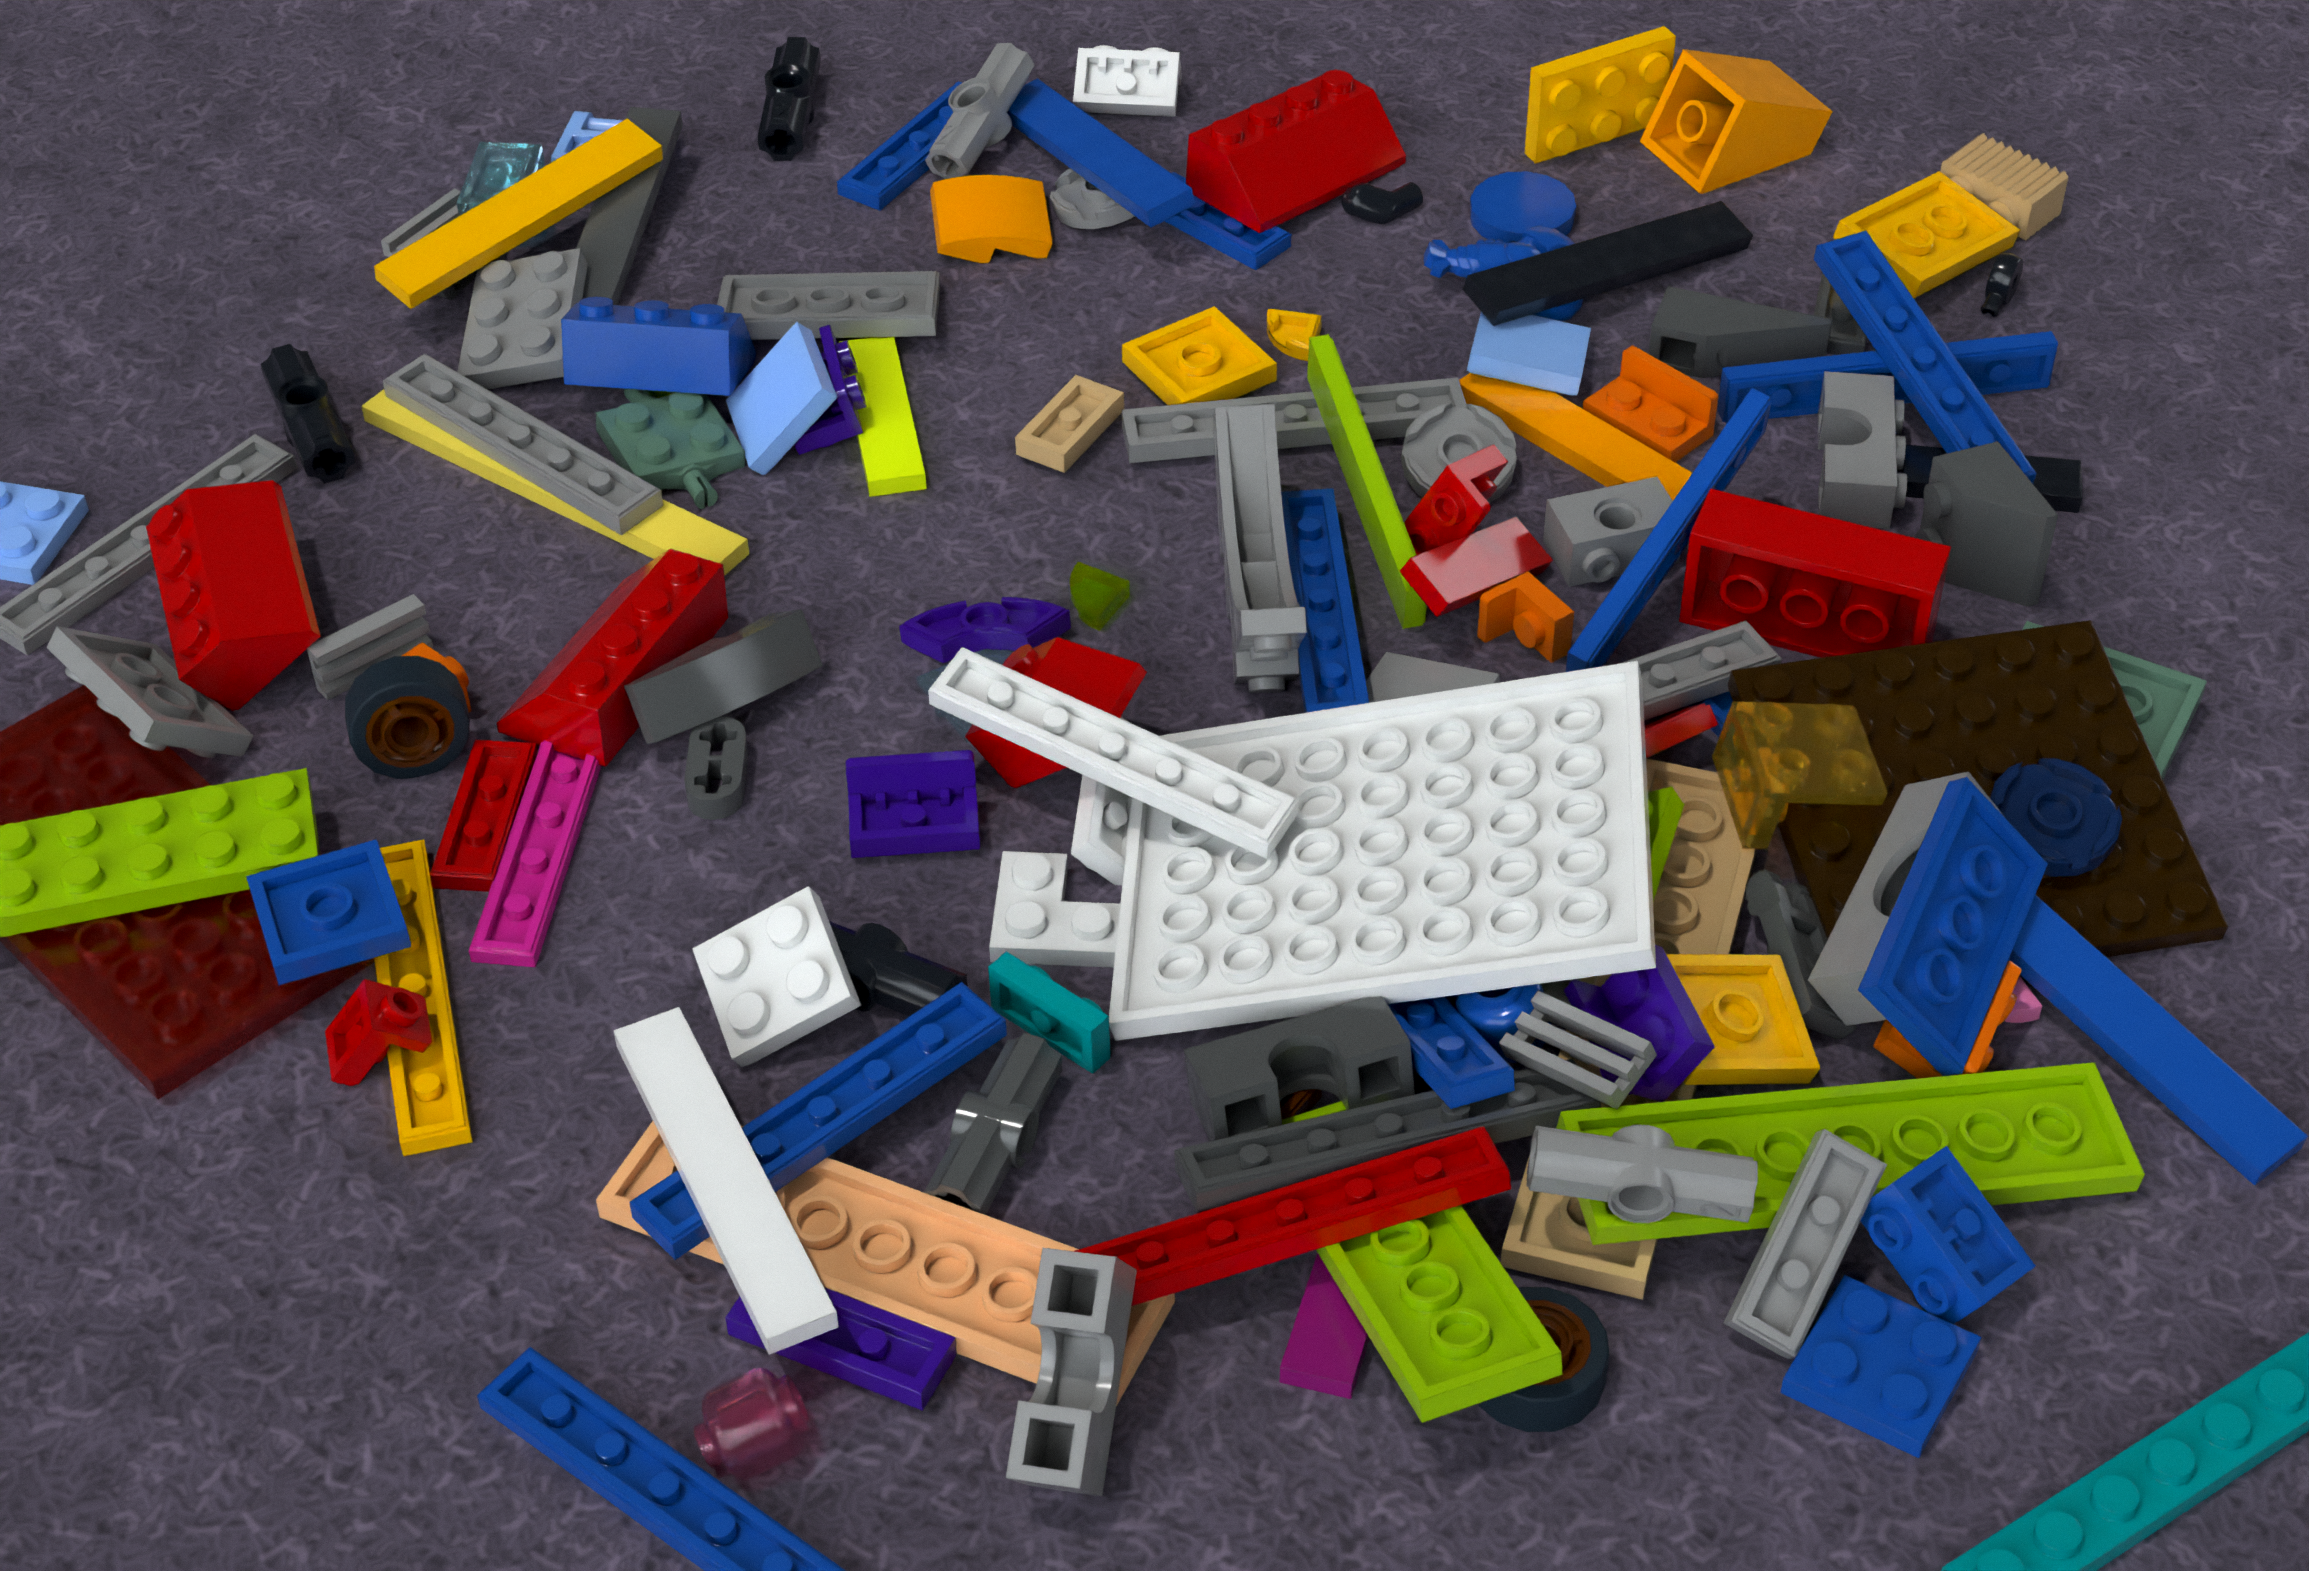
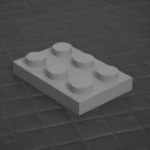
(517, 318)
(145, 693)

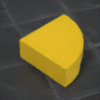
(1292, 331)

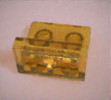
(1792, 755)

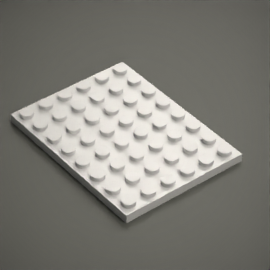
(1427, 858)

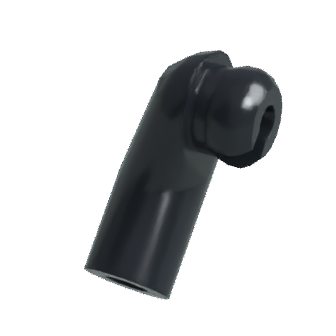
(1380, 205)

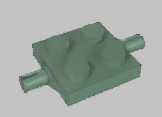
(671, 441)

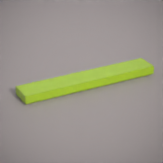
(1364, 476)

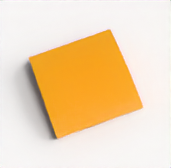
(988, 214)

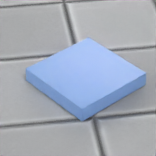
(1531, 352)
(781, 399)

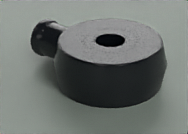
(2002, 282)

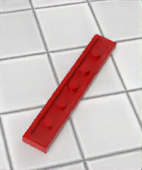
(1310, 1214)

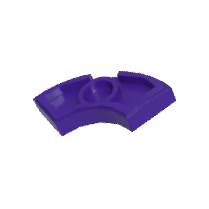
(984, 626)

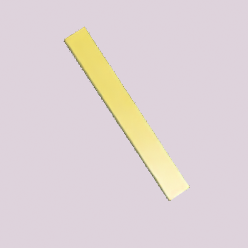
(662, 530)

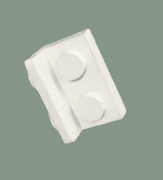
(1127, 81)

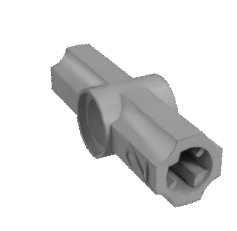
(980, 111)
(1642, 1174)

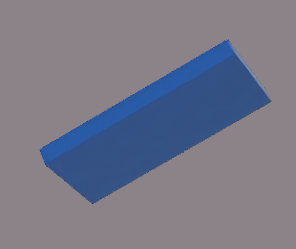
(1953, 927)

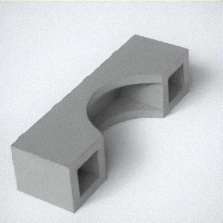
(1873, 899)

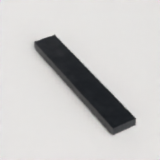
(1606, 262)

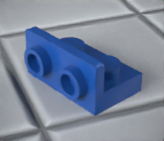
(1945, 1238)

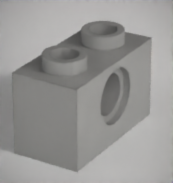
(1602, 529)

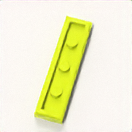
(889, 436)

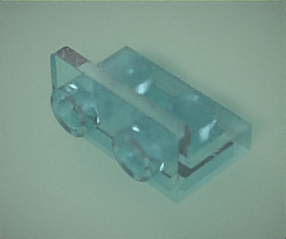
(496, 169)

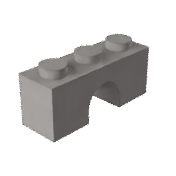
(1861, 449)
(1083, 1325)

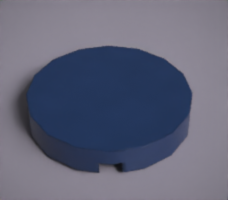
(2034, 805)

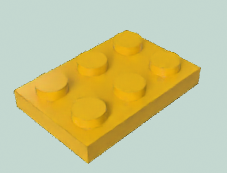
(1597, 93)
(1932, 232)

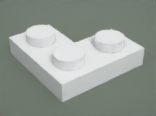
(1041, 926)

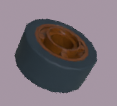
(399, 690)
(1585, 1362)

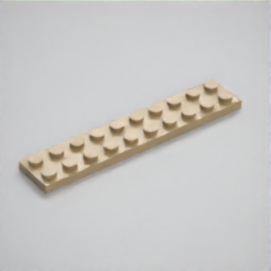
(1693, 914)

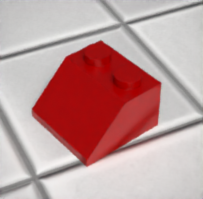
(1073, 669)

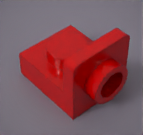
(369, 1024)

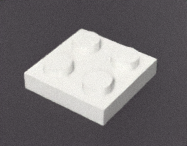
(776, 977)

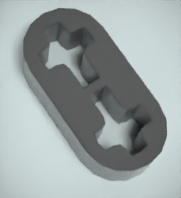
(704, 767)

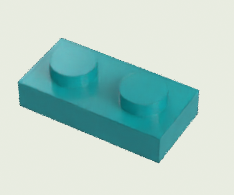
(1050, 1011)

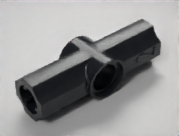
(789, 99)
(307, 413)
(888, 973)

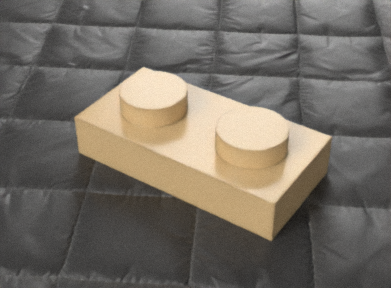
(1069, 423)

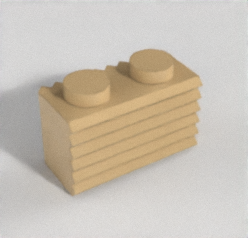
(2008, 183)

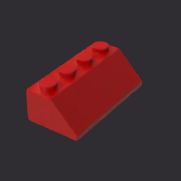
(1293, 151)
(231, 588)
(639, 627)

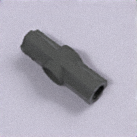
(996, 1124)

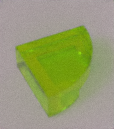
(1097, 594)

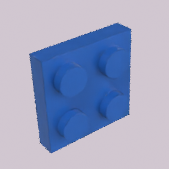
(328, 912)
(1881, 1366)

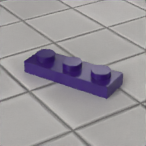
(867, 1350)

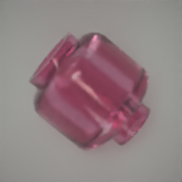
(752, 1423)

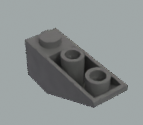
(1711, 332)

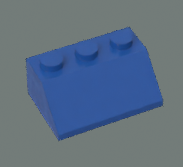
(655, 347)

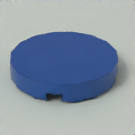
(1521, 200)

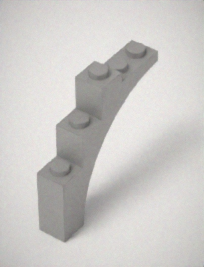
(1252, 540)

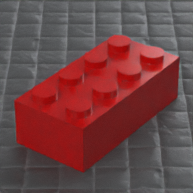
(1810, 578)

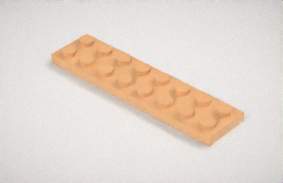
(906, 1257)

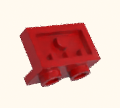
(1455, 500)

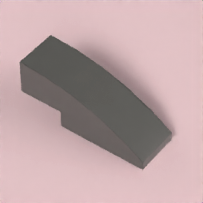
(723, 675)

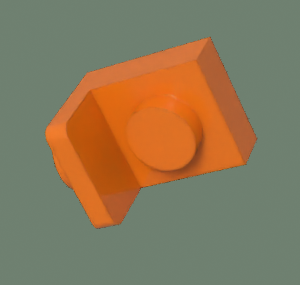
(1529, 610)

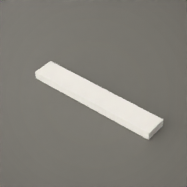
(1115, 752)
(726, 1182)

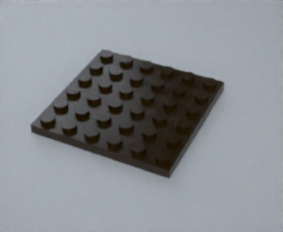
(1980, 711)

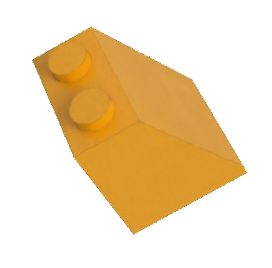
(1731, 119)

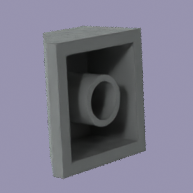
(1991, 520)

